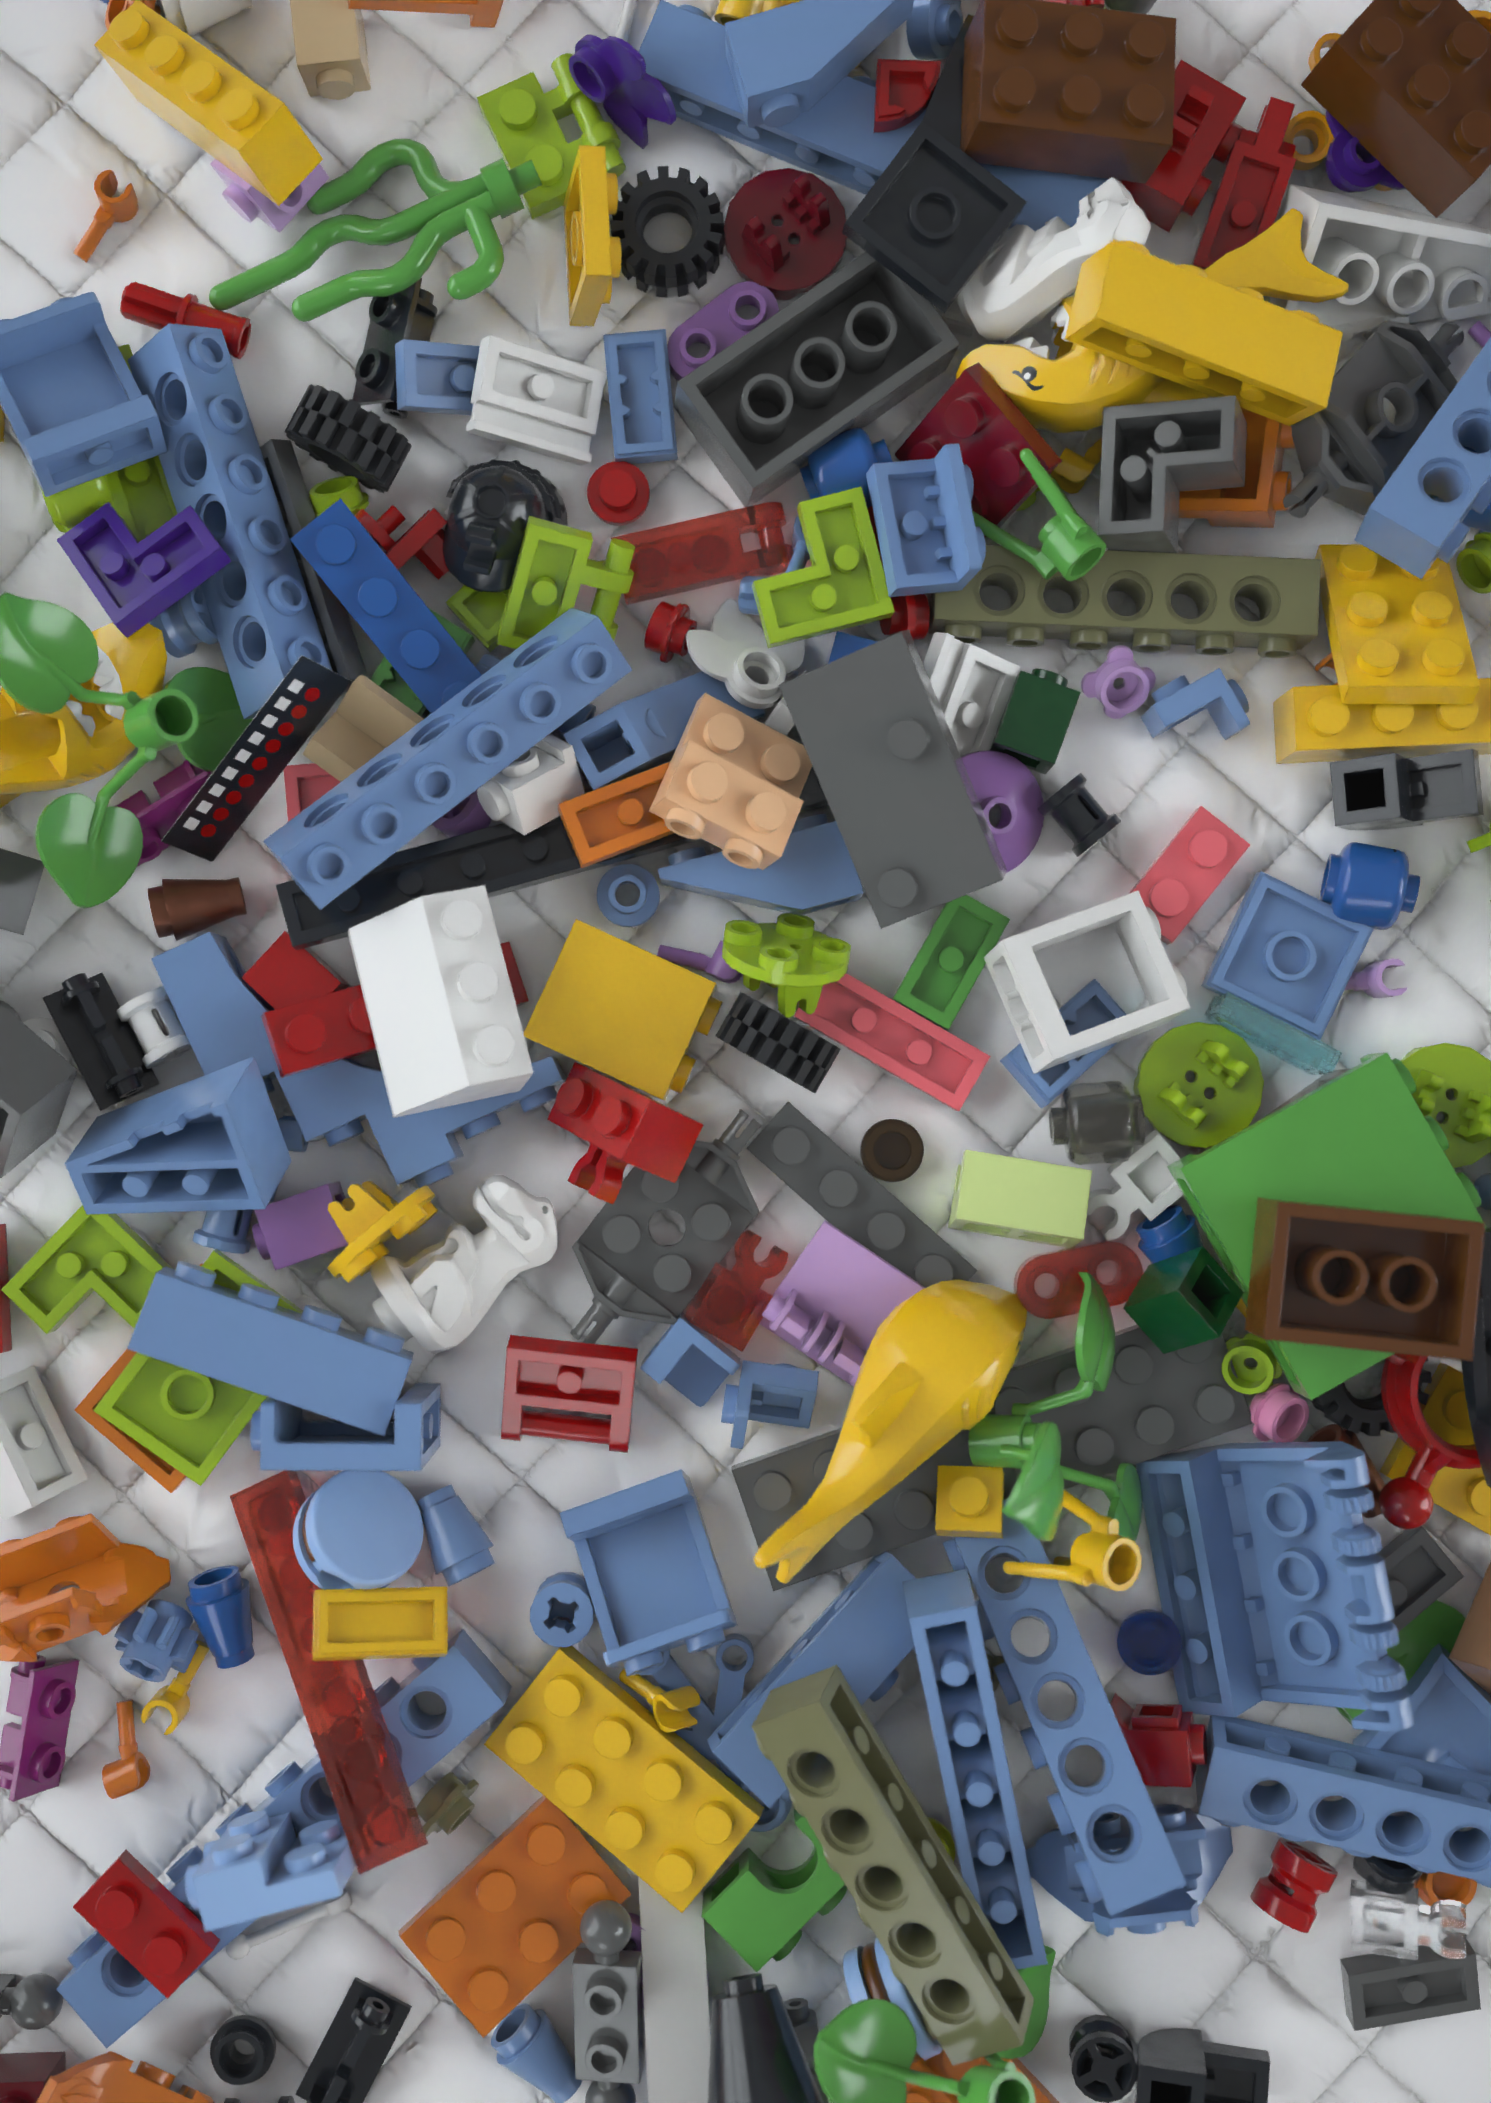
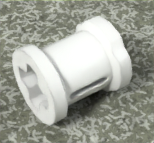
(155, 1027)

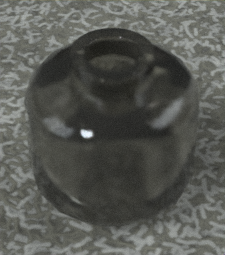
(1097, 1123)

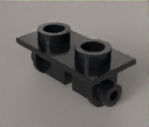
(392, 319)
(99, 1041)
(354, 2046)

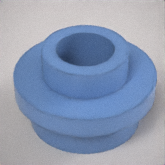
(628, 915)

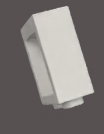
(1033, 1005)

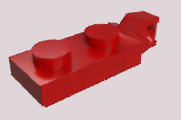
(1249, 186)

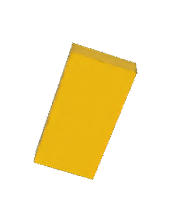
(380, 1623)

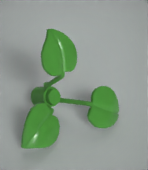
(44, 660)
(1036, 1447)
(872, 2044)

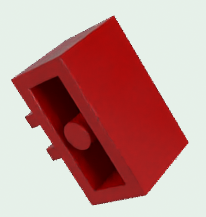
(1201, 132)
(621, 1130)

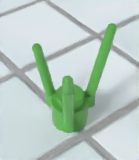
(1067, 538)

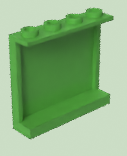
(1339, 1145)

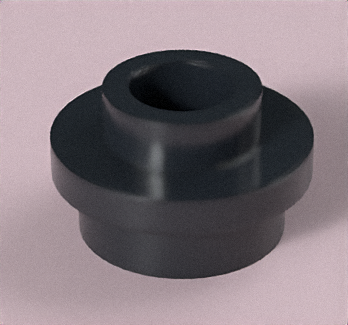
(238, 2067)

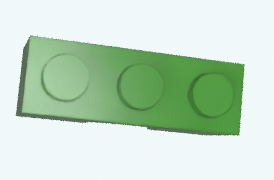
(766, 1907)

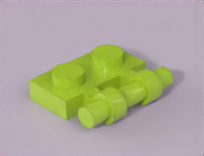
(527, 129)
(549, 577)

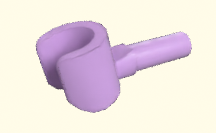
(1371, 979)

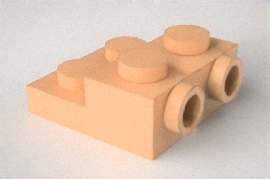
(733, 784)

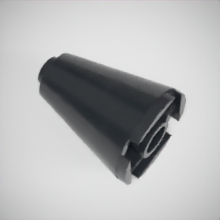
(756, 2047)

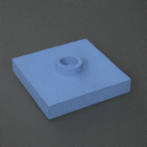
(1287, 955)

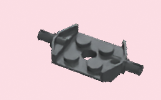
(1351, 444)
(653, 1280)

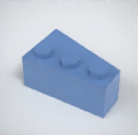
(185, 1149)

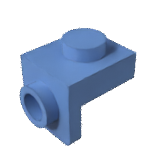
(1183, 700)
(769, 1395)

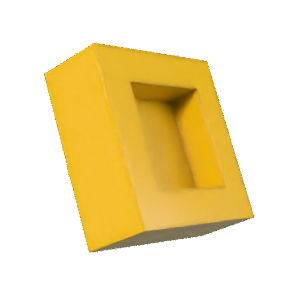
(970, 1501)

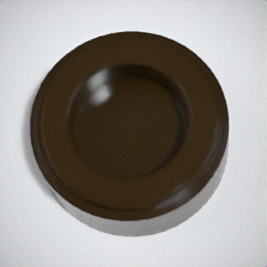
(891, 1150)

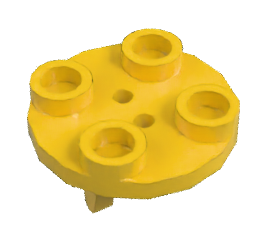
(370, 1220)

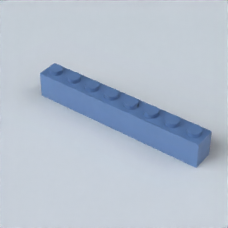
(831, 138)

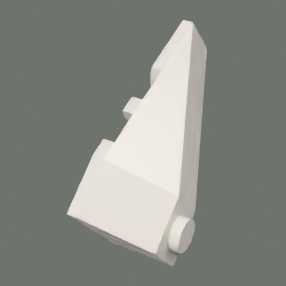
(1393, 258)

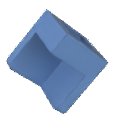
(690, 1361)

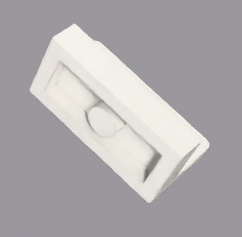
(34, 1446)

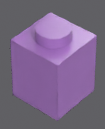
(299, 1226)

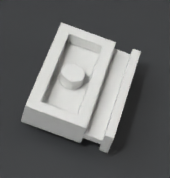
(535, 400)
(970, 689)

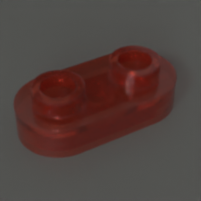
(1069, 1286)

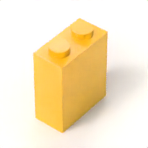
(623, 1011)

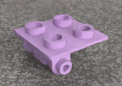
(836, 1301)

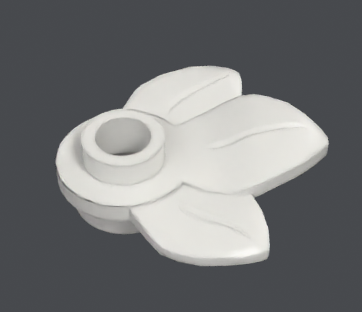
(738, 651)

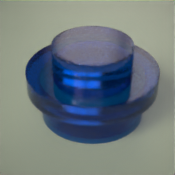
(1149, 1642)

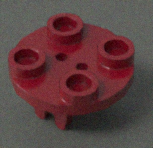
(807, 213)

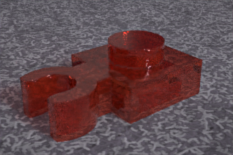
(733, 1300)

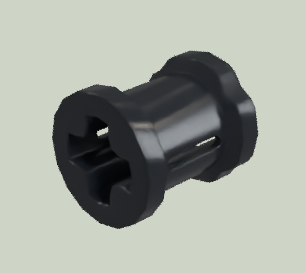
(1079, 814)

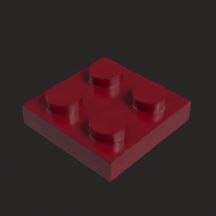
(990, 442)

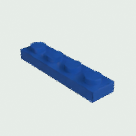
(385, 606)

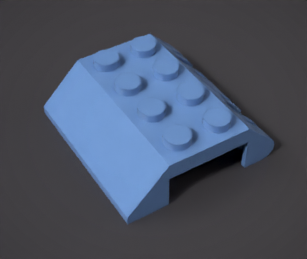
(1274, 1579)

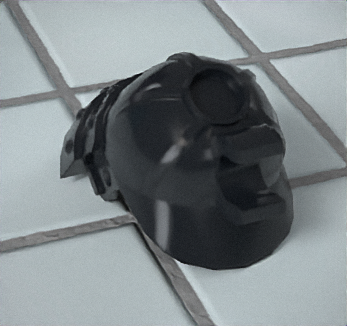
(490, 520)

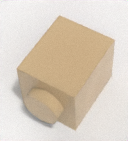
(330, 48)

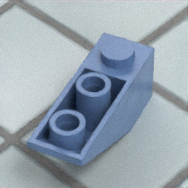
(643, 729)
(806, 879)

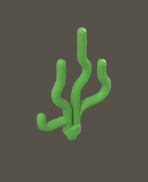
(447, 212)

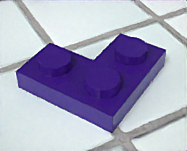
(144, 577)

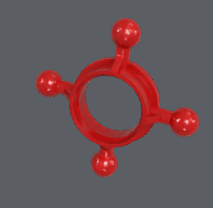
(1407, 1498)

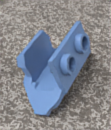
(1196, 1841)

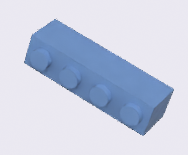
(271, 1348)
(860, 1632)

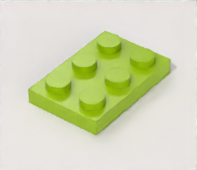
(181, 1412)

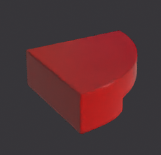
(902, 91)

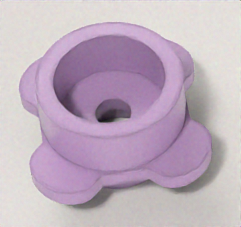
(1130, 694)

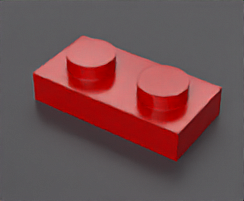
(146, 1924)

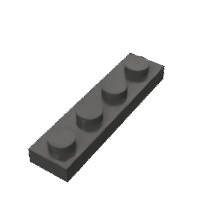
(298, 513)
(854, 1199)

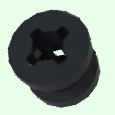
(1103, 2075)

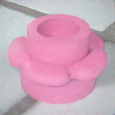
(1278, 1414)

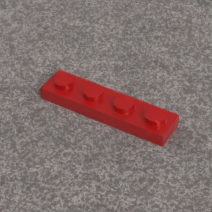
(338, 1025)

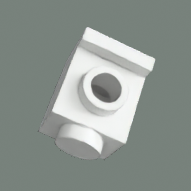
(533, 786)

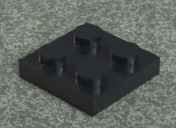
(933, 216)

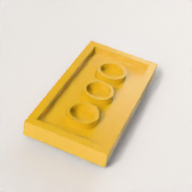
(624, 1778)

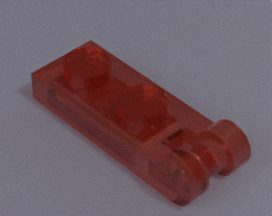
(706, 551)

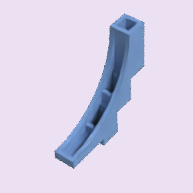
(329, 1101)

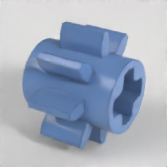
(156, 1641)

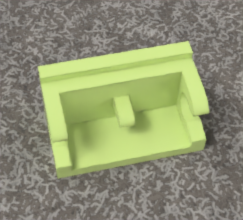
(1020, 1199)

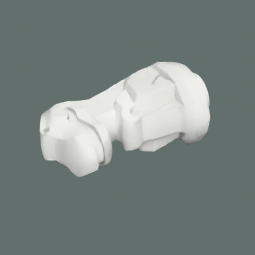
(1039, 268)
(455, 1282)

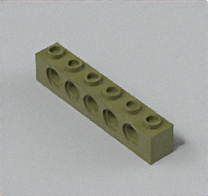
(1281, 588)
(894, 1866)

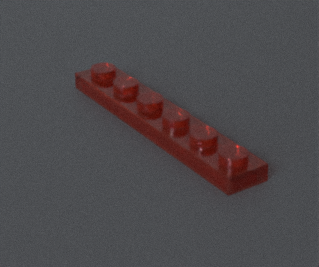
(333, 1694)

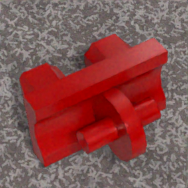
(421, 540)

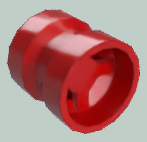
(1293, 1885)

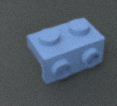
(926, 523)

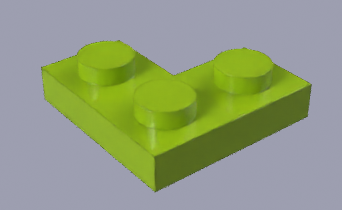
(840, 587)
(81, 1258)

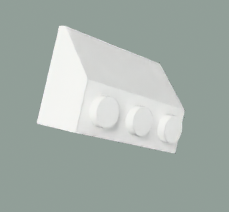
(440, 1002)

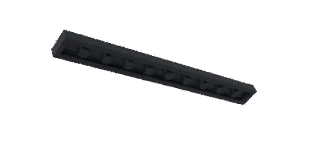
(487, 857)

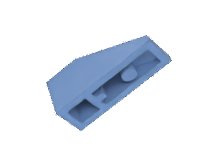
(801, 51)

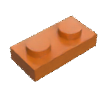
(614, 817)

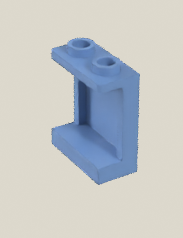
(73, 395)
(295, 1443)
(650, 1572)

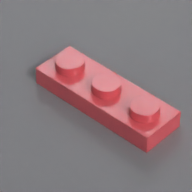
(897, 1040)

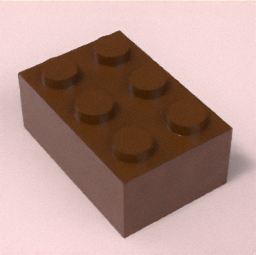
(1068, 89)
(1414, 94)
(1365, 1279)

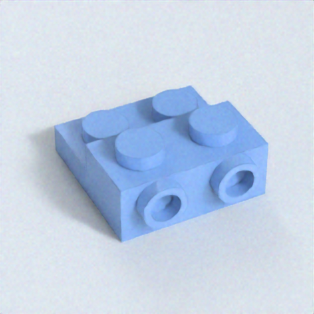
(267, 1870)

